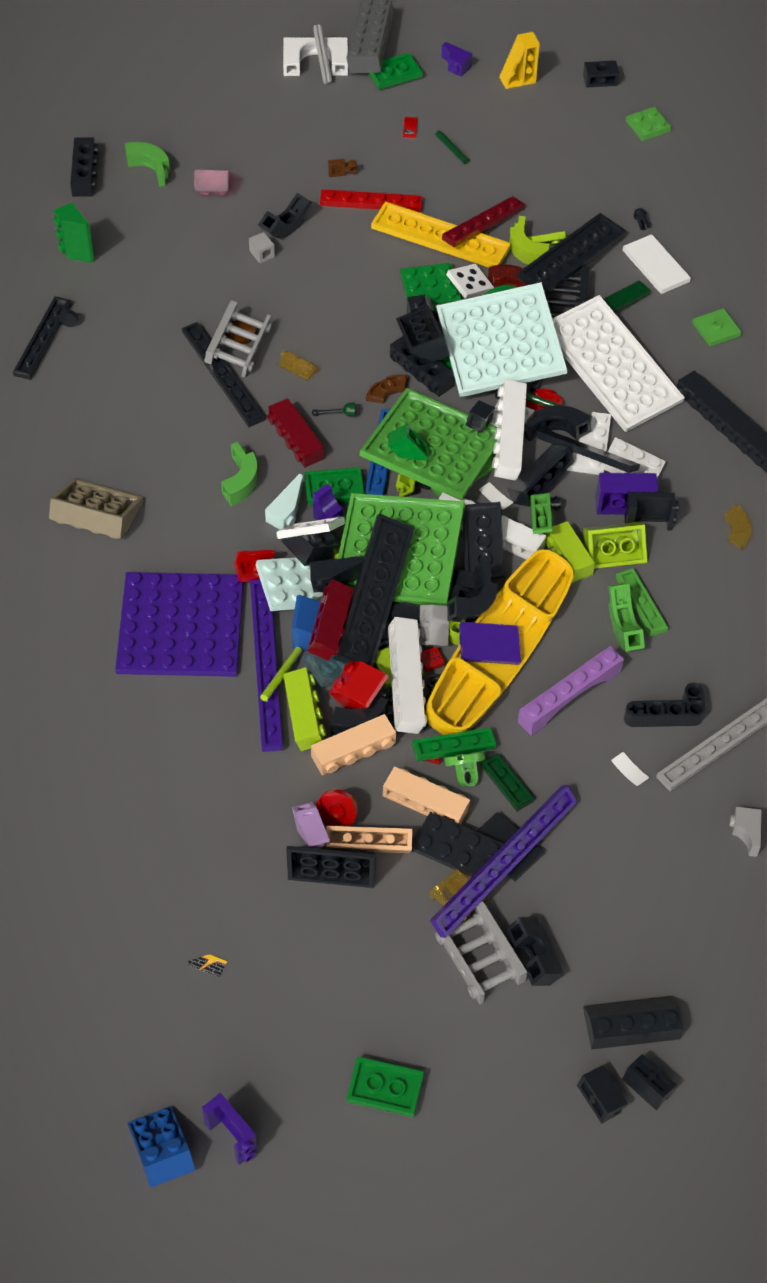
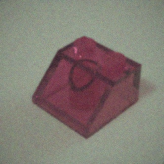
(212, 181)

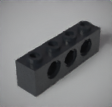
(83, 167)
(430, 373)

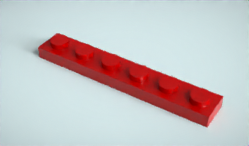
(368, 200)

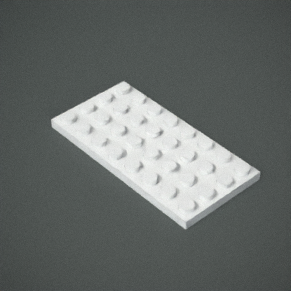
(614, 364)

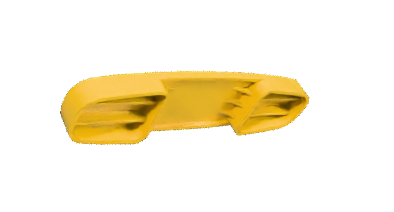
(526, 600)

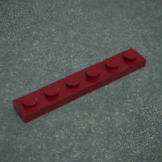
(483, 221)

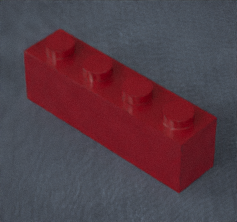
(296, 433)
(330, 620)

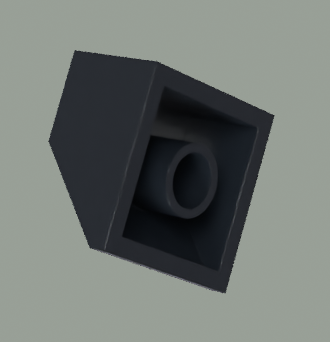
(312, 547)

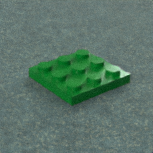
(430, 281)

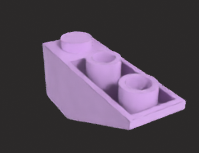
(310, 825)

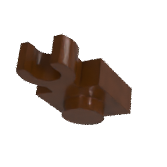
(338, 167)

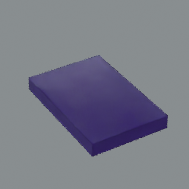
(489, 643)

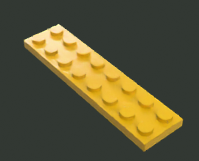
(428, 233)

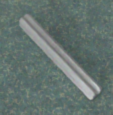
(322, 54)

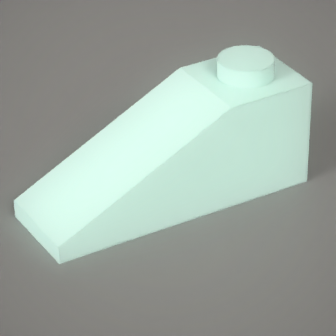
(284, 508)

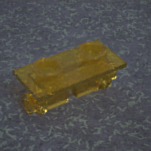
(296, 366)

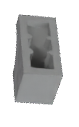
(747, 826)

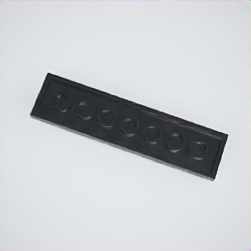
(572, 253)
(374, 590)

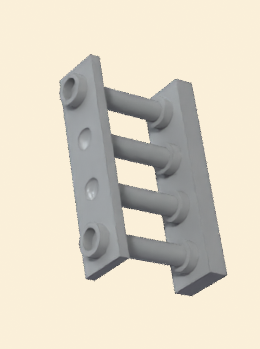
(225, 327)
(503, 952)

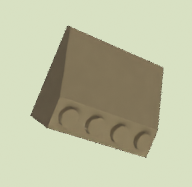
(95, 508)

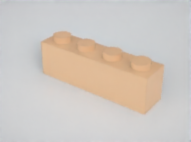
(353, 744)
(425, 796)
(369, 839)

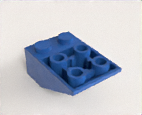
(161, 1146)

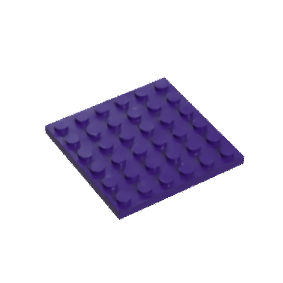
(180, 624)

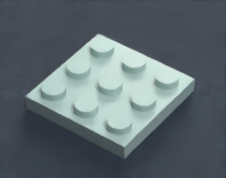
(283, 581)

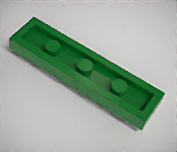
(453, 744)

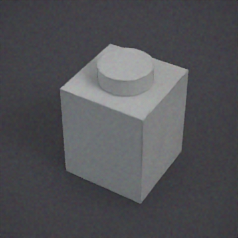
(261, 247)

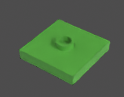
(716, 327)

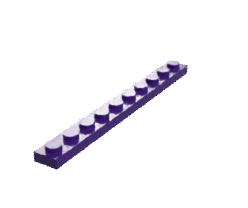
(265, 668)
(503, 861)

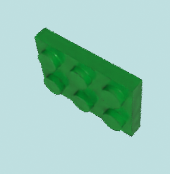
(396, 71)
(342, 481)
(385, 1086)

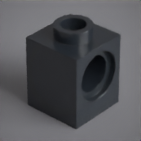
(480, 416)

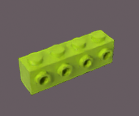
(304, 708)

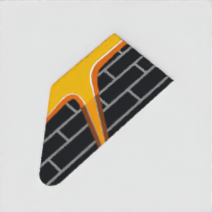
(209, 964)

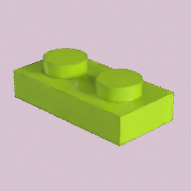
(552, 237)

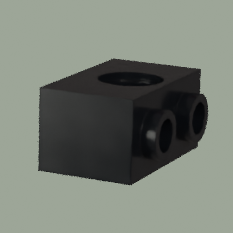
(601, 73)

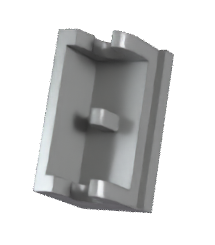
(433, 625)

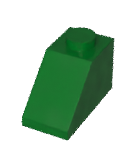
(408, 444)

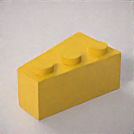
(522, 62)

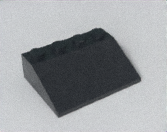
(331, 866)

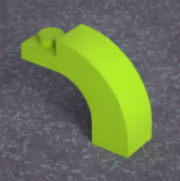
(522, 246)

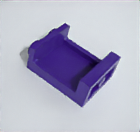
(219, 1111)

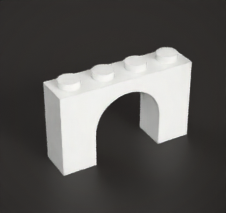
(298, 48)

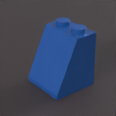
(303, 621)

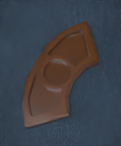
(381, 390)

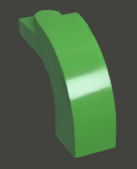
(148, 155)
(244, 482)
(626, 629)

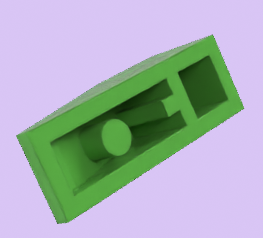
(541, 513)

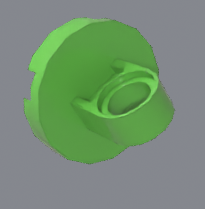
(466, 763)

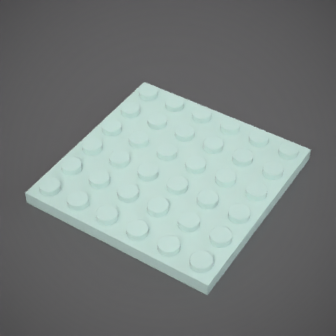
(501, 339)

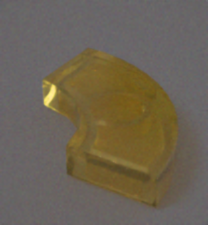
(739, 526)

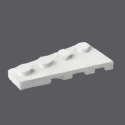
(597, 438)

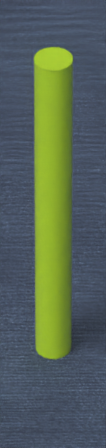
(279, 676)

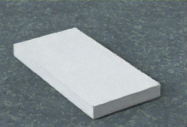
(656, 264)

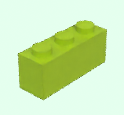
(568, 545)

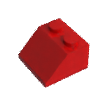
(357, 685)

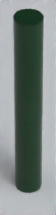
(452, 147)

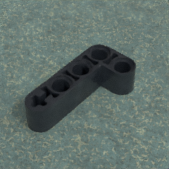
(640, 712)

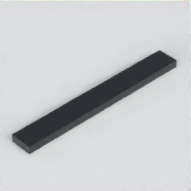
(224, 376)

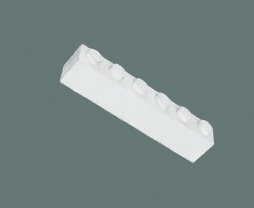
(509, 430)
(516, 536)
(406, 675)

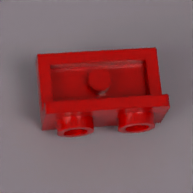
(246, 563)

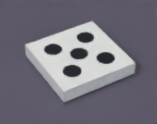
(469, 281)

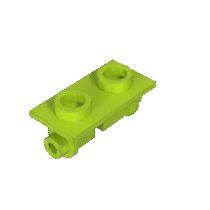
(405, 485)

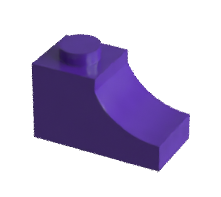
(458, 59)
(325, 504)

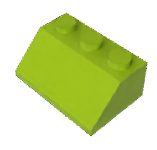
(616, 544)

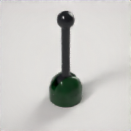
(349, 410)

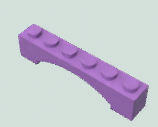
(541, 709)

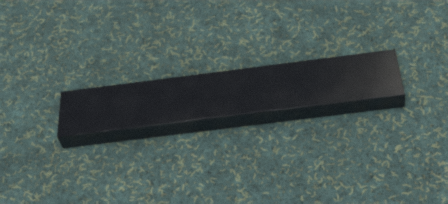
(41, 339)
(589, 451)

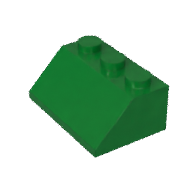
(73, 233)

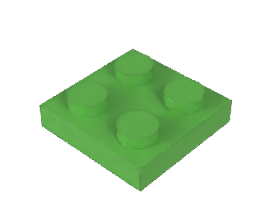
(648, 123)

